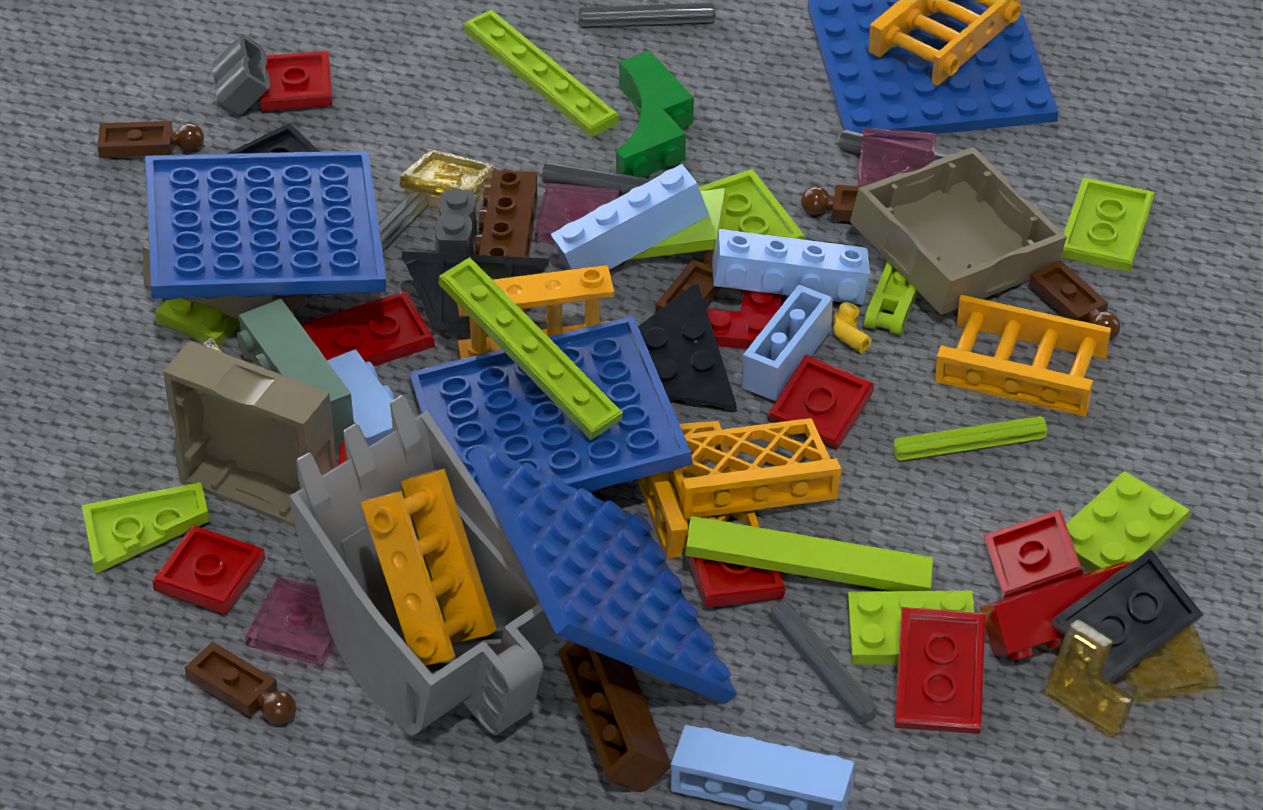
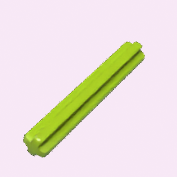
(970, 438)

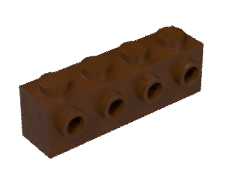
(509, 214)
(616, 717)

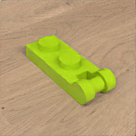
(891, 294)

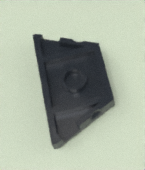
(439, 305)
(688, 353)

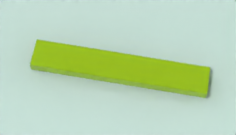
(541, 73)
(530, 348)
(808, 556)

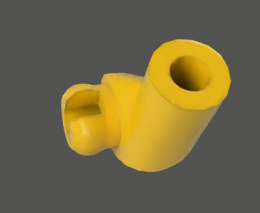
(846, 328)

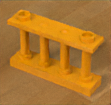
(908, 15)
(551, 291)
(1015, 380)
(448, 558)

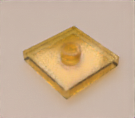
(444, 171)

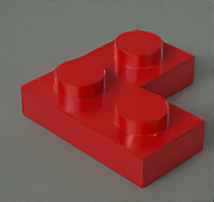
(741, 328)

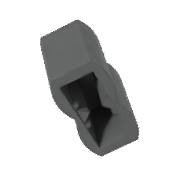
(240, 75)
(456, 222)

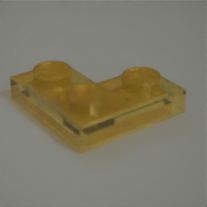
(1177, 671)
(1078, 681)

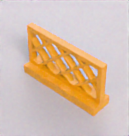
(751, 485)
(663, 502)

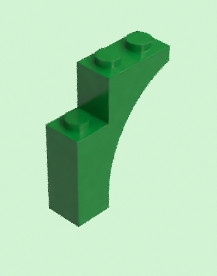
(663, 112)

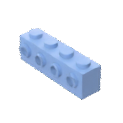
(632, 222)
(783, 263)
(758, 773)

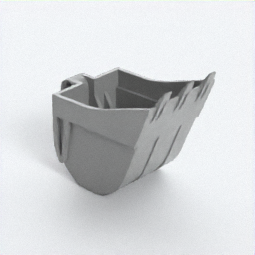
(490, 673)

